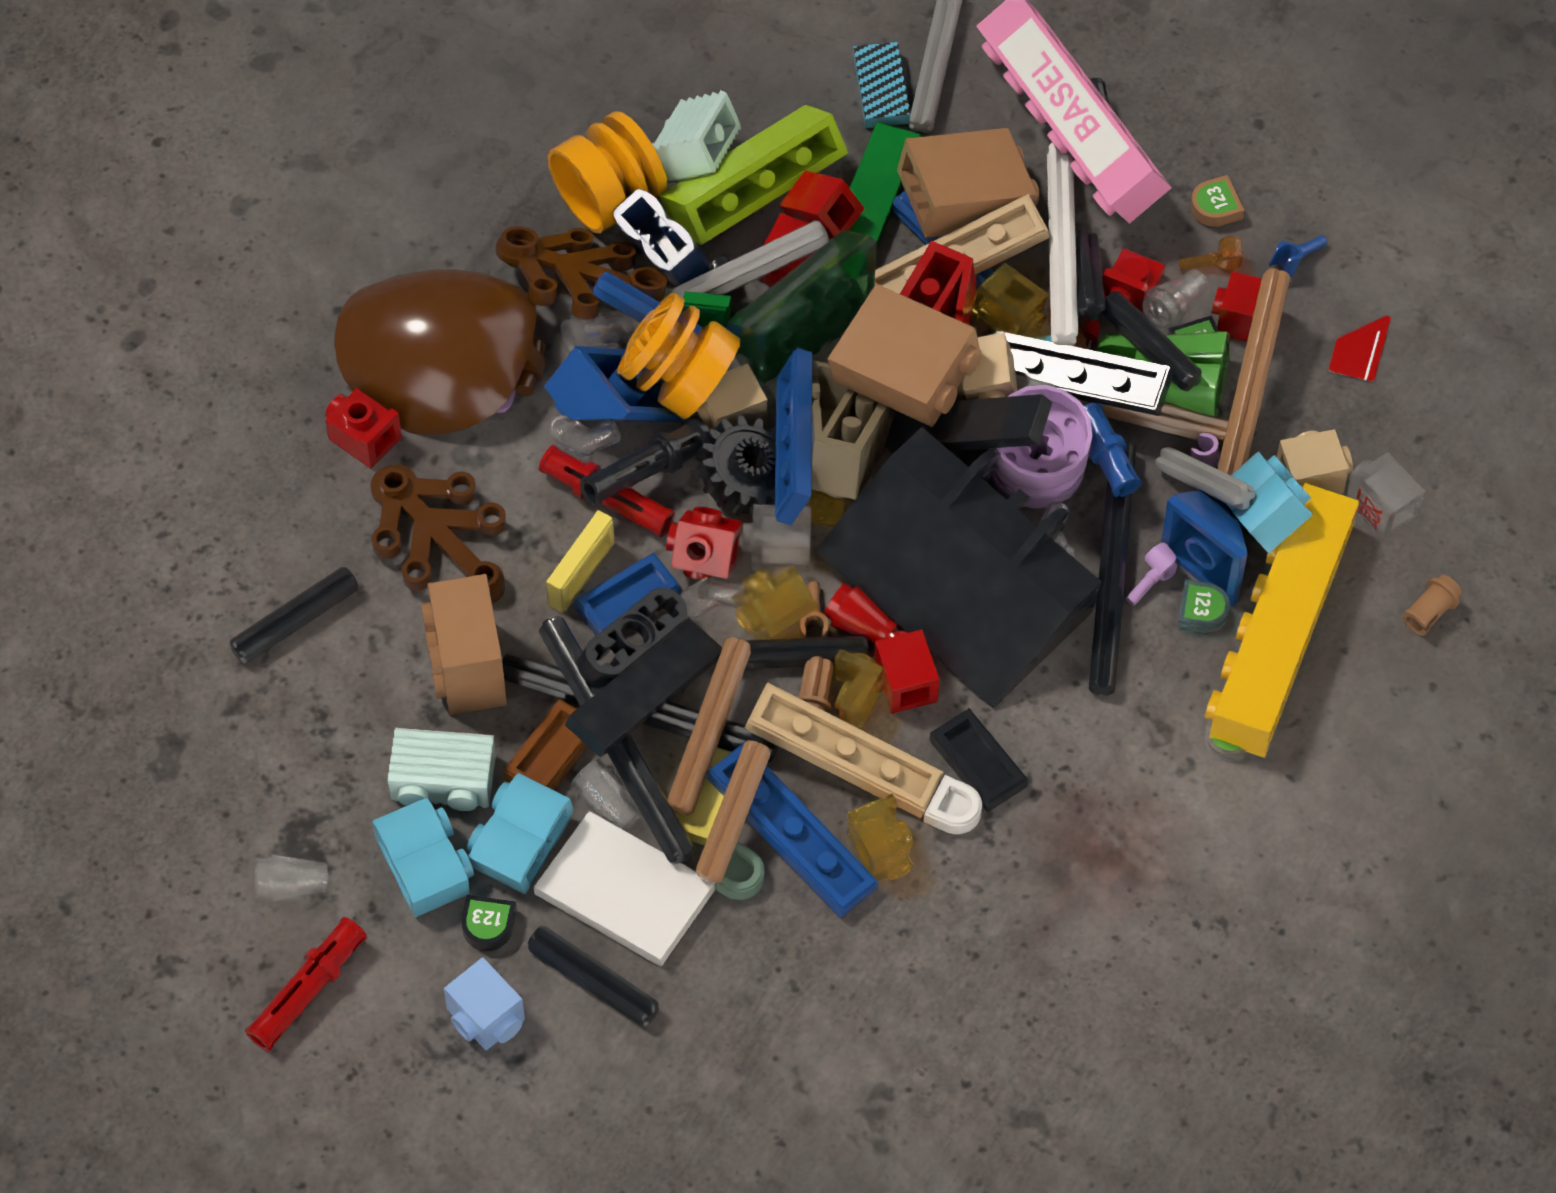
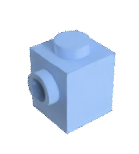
(484, 1005)

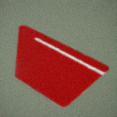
(1360, 350)

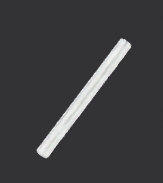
(1062, 248)

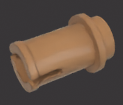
(1440, 596)

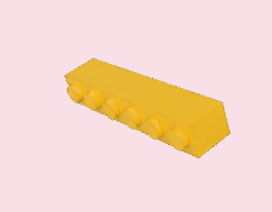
(1281, 624)

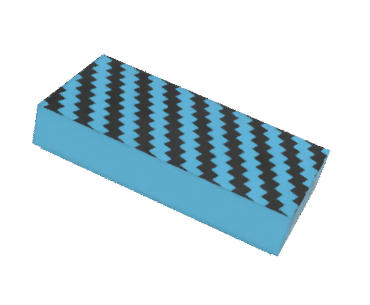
(881, 84)

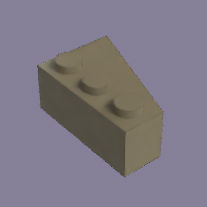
(846, 435)

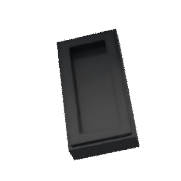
(978, 759)

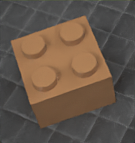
(464, 645)

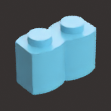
(1277, 501)
(520, 832)
(423, 857)

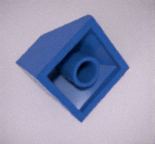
(591, 390)
(1206, 540)

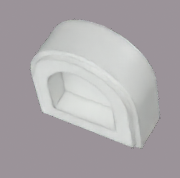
(954, 807)

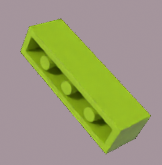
(755, 173)

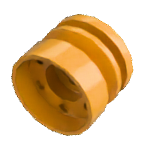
(605, 170)
(685, 360)

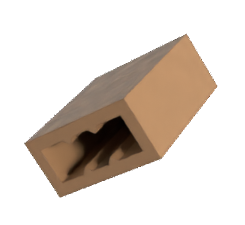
(962, 177)
(905, 355)

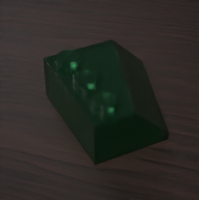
(806, 305)

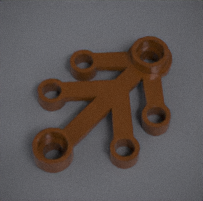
(525, 250)
(433, 524)

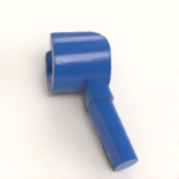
(1290, 255)

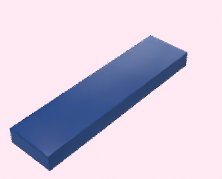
(793, 436)
(801, 839)

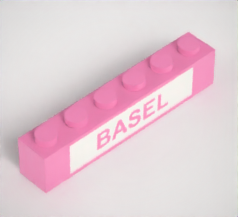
(1073, 108)

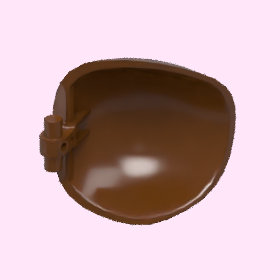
(440, 347)

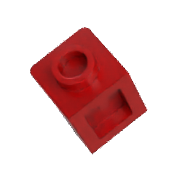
(1133, 277)

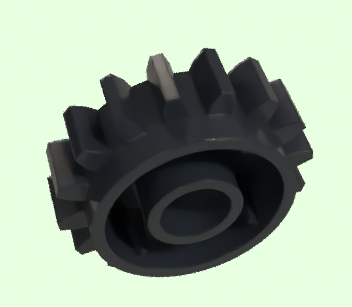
(739, 465)

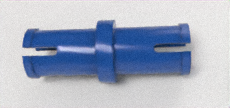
(1109, 452)

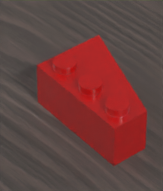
(943, 282)

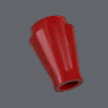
(858, 615)

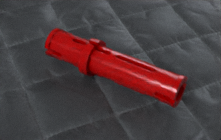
(653, 517)
(320, 968)

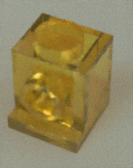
(1010, 303)
(880, 839)

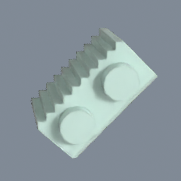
(697, 136)
(442, 767)

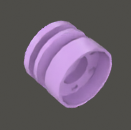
(1064, 451)

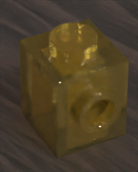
(772, 601)

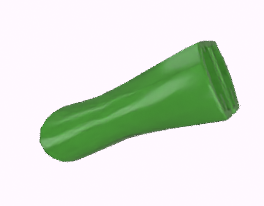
(1205, 349)

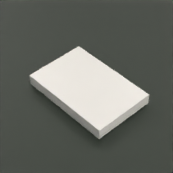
(624, 888)

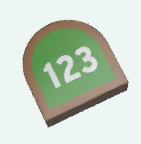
(1216, 203)

